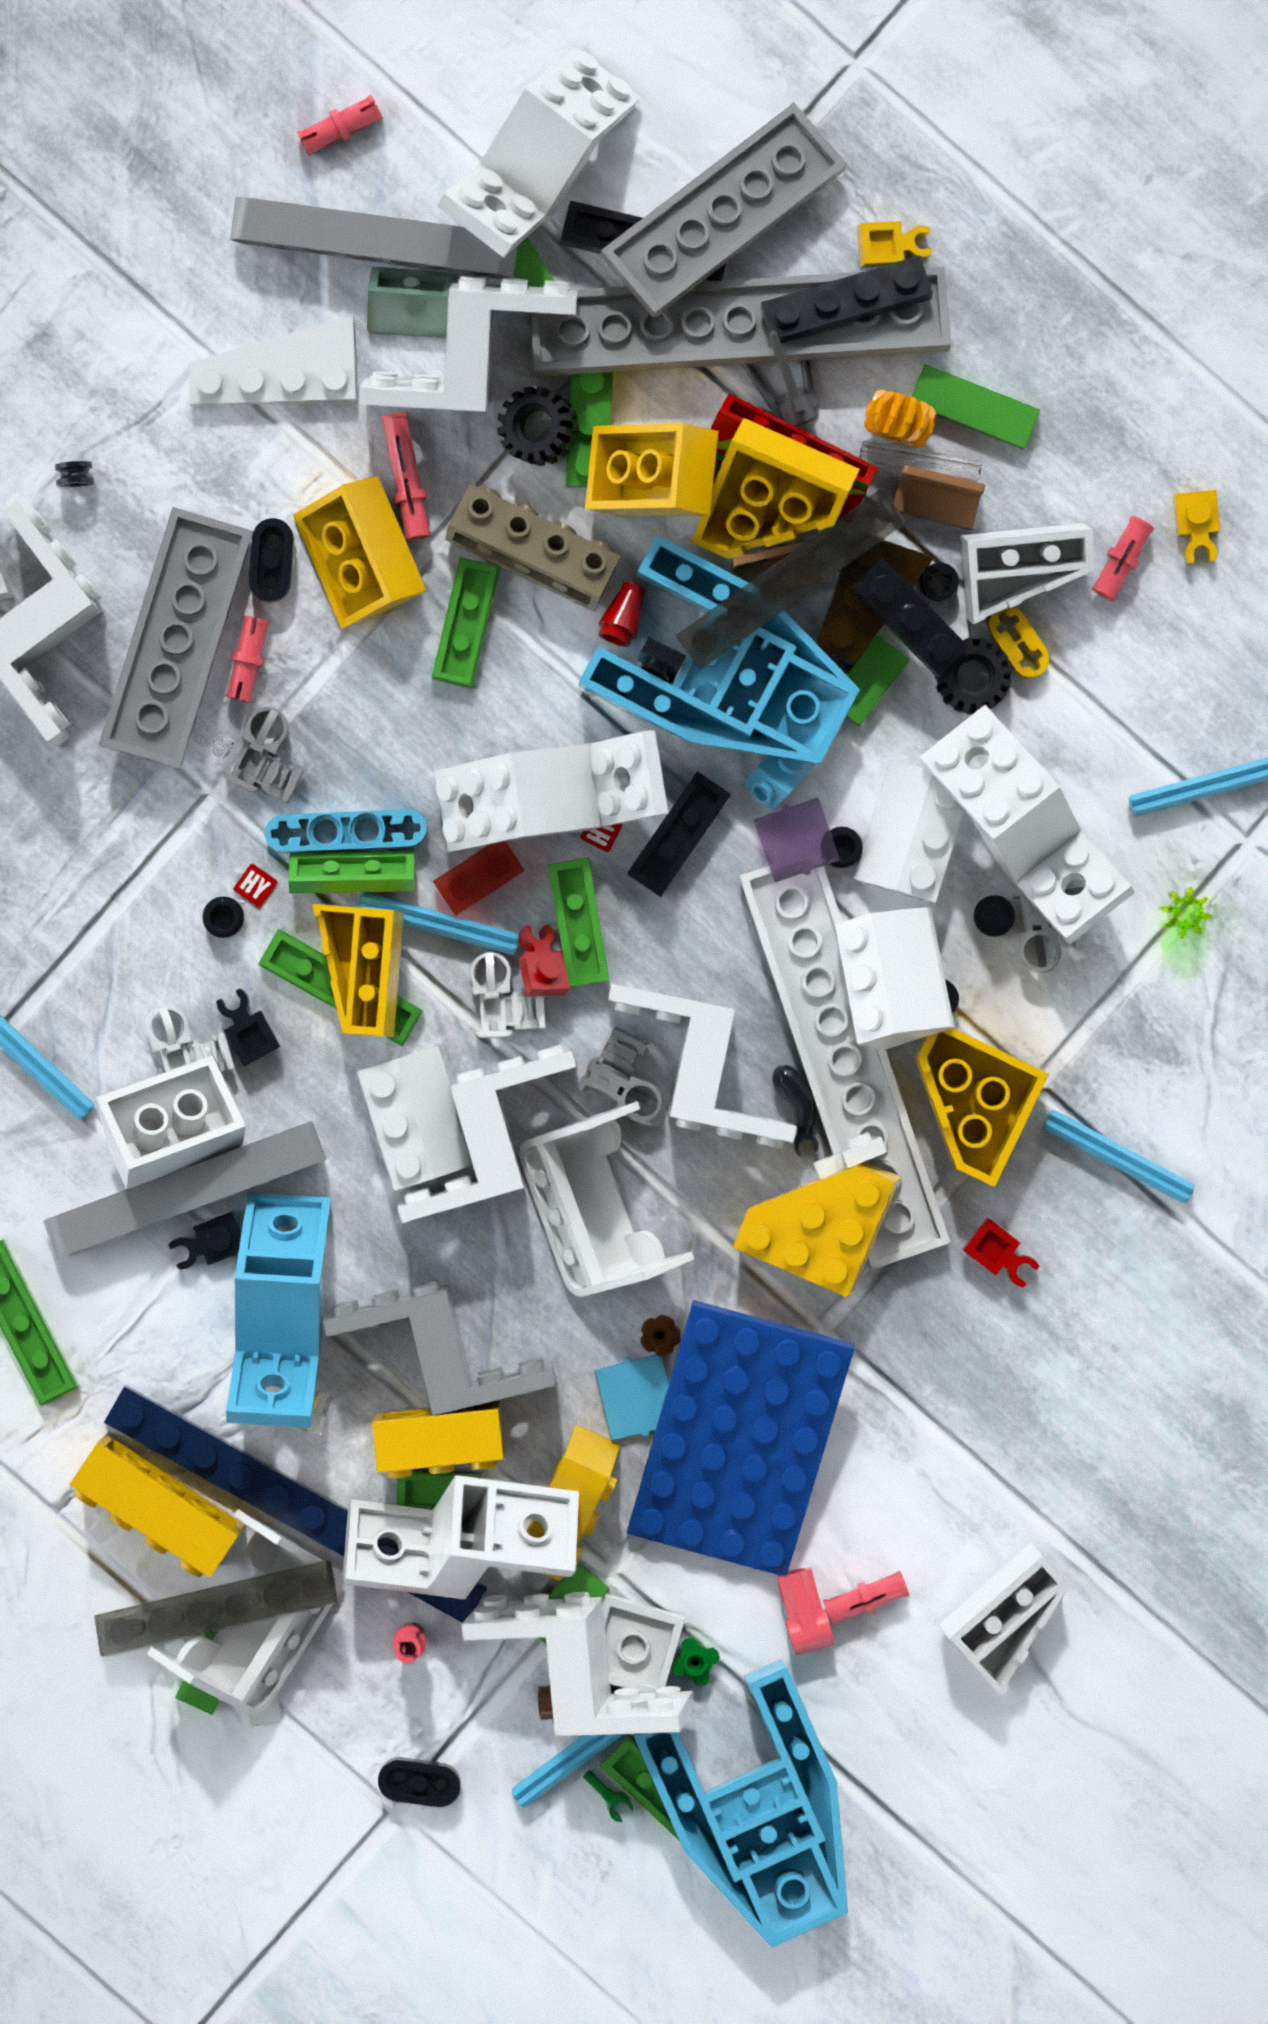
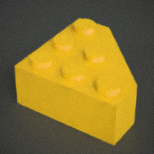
(771, 492)
(977, 1099)
(822, 1226)

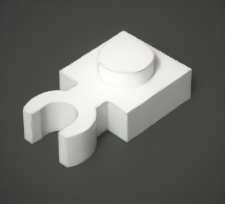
(859, 1150)

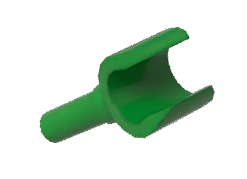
(608, 1795)

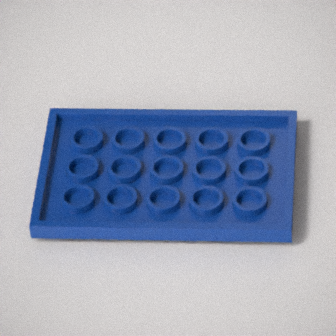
(740, 1438)

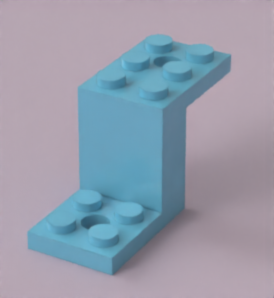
(278, 1310)

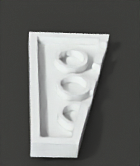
(291, 368)

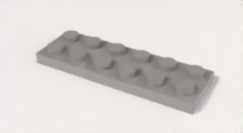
(723, 210)
(176, 638)

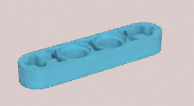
(346, 835)

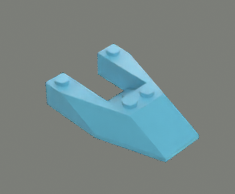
(760, 697)
(769, 1833)

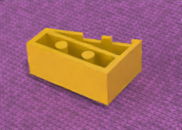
(363, 965)
(586, 1469)

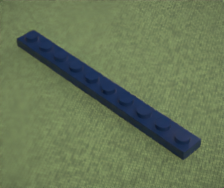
(253, 1481)

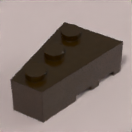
(848, 620)

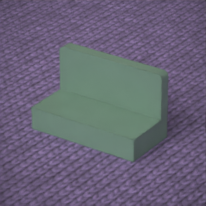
(408, 302)

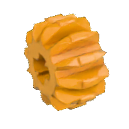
(900, 418)

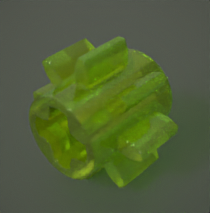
(1196, 915)

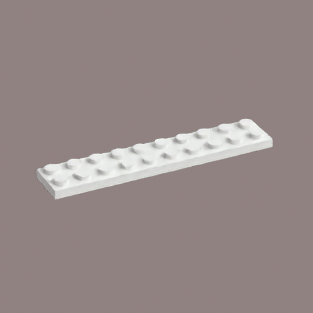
(848, 1080)

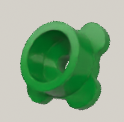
(700, 1672)

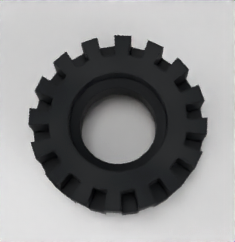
(515, 418)
(998, 683)

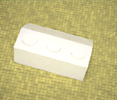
(910, 834)
(894, 977)
(415, 1118)
(170, 1122)

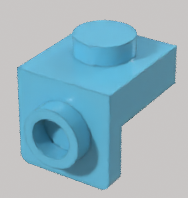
(776, 779)

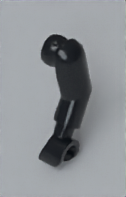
(801, 1098)

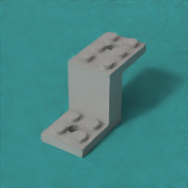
(440, 1348)

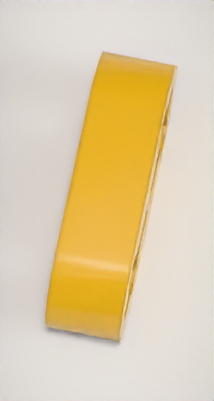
(1026, 636)

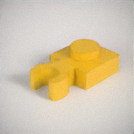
(885, 243)
(1197, 517)

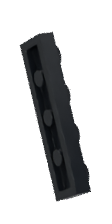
(595, 227)
(847, 300)

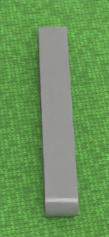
(366, 238)
(184, 1190)

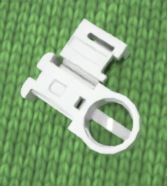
(501, 1010)
(175, 1053)

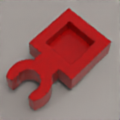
(541, 968)
(995, 1249)

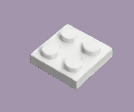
(639, 1643)

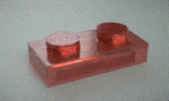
(478, 876)

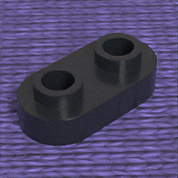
(271, 561)
(418, 1786)

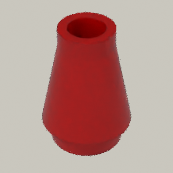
(623, 615)

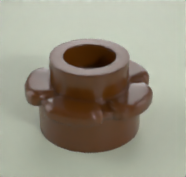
(660, 1324)
(545, 1703)

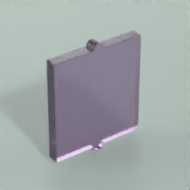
(796, 839)

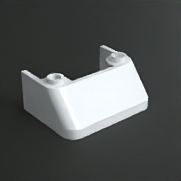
(585, 1209)
(254, 1659)

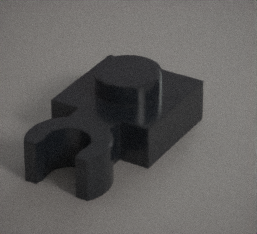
(660, 659)
(250, 1034)
(215, 1240)

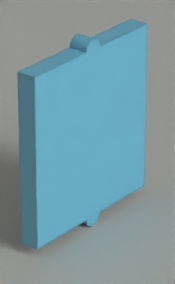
(632, 1395)

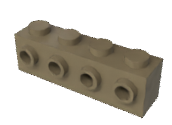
(532, 546)

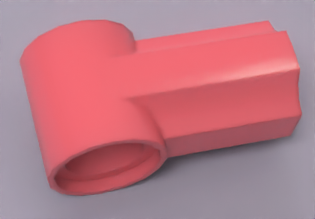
(806, 1620)

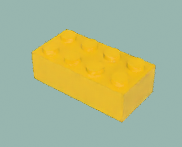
(156, 1506)

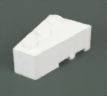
(1021, 563)
(1006, 1615)

